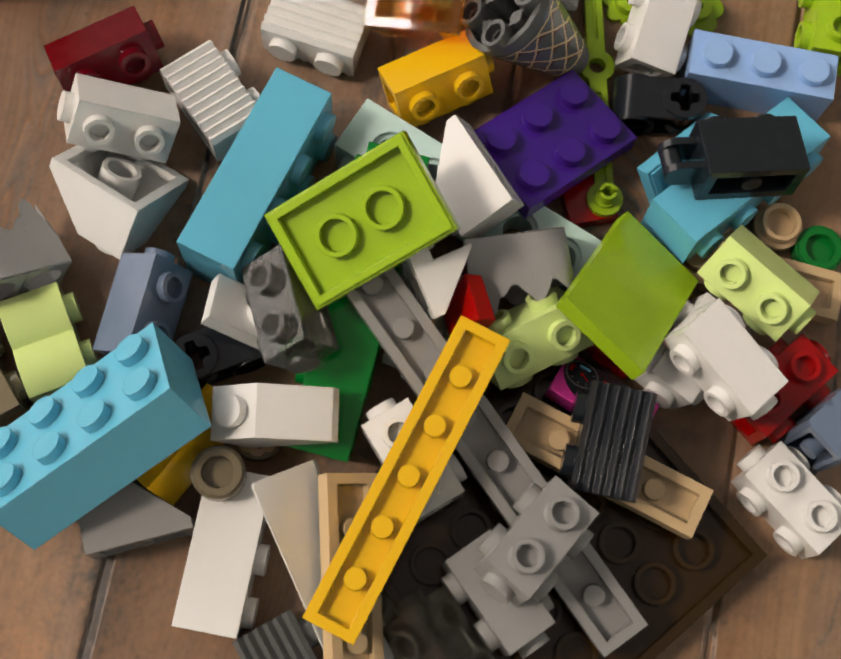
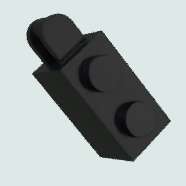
(737, 157)

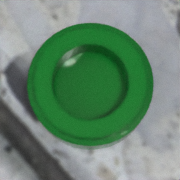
(818, 247)

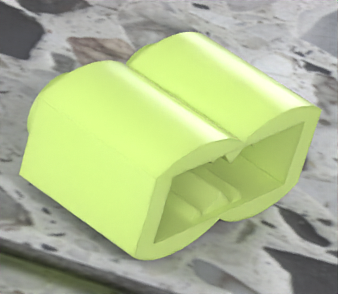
(46, 338)

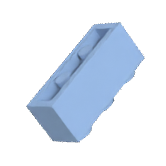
(759, 74)

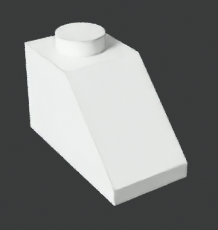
(473, 182)
(274, 415)

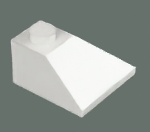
(115, 197)

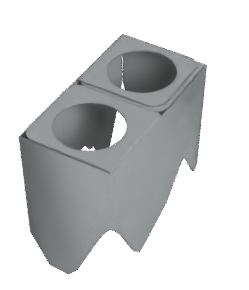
(30, 254)
(521, 264)

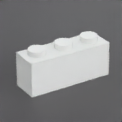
(223, 565)

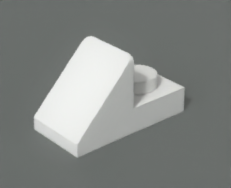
(435, 279)

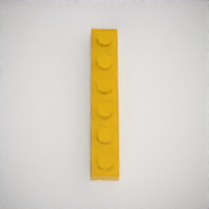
(406, 480)

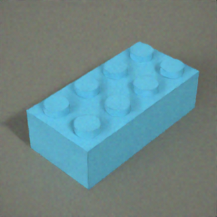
(261, 170)
(97, 435)

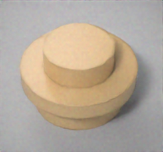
(777, 226)

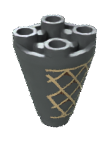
(526, 34)

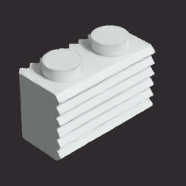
(316, 31)
(210, 95)

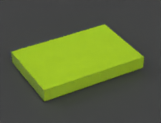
(362, 220)
(628, 295)

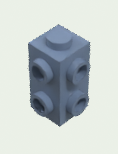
(144, 291)

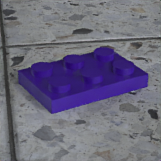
(554, 140)

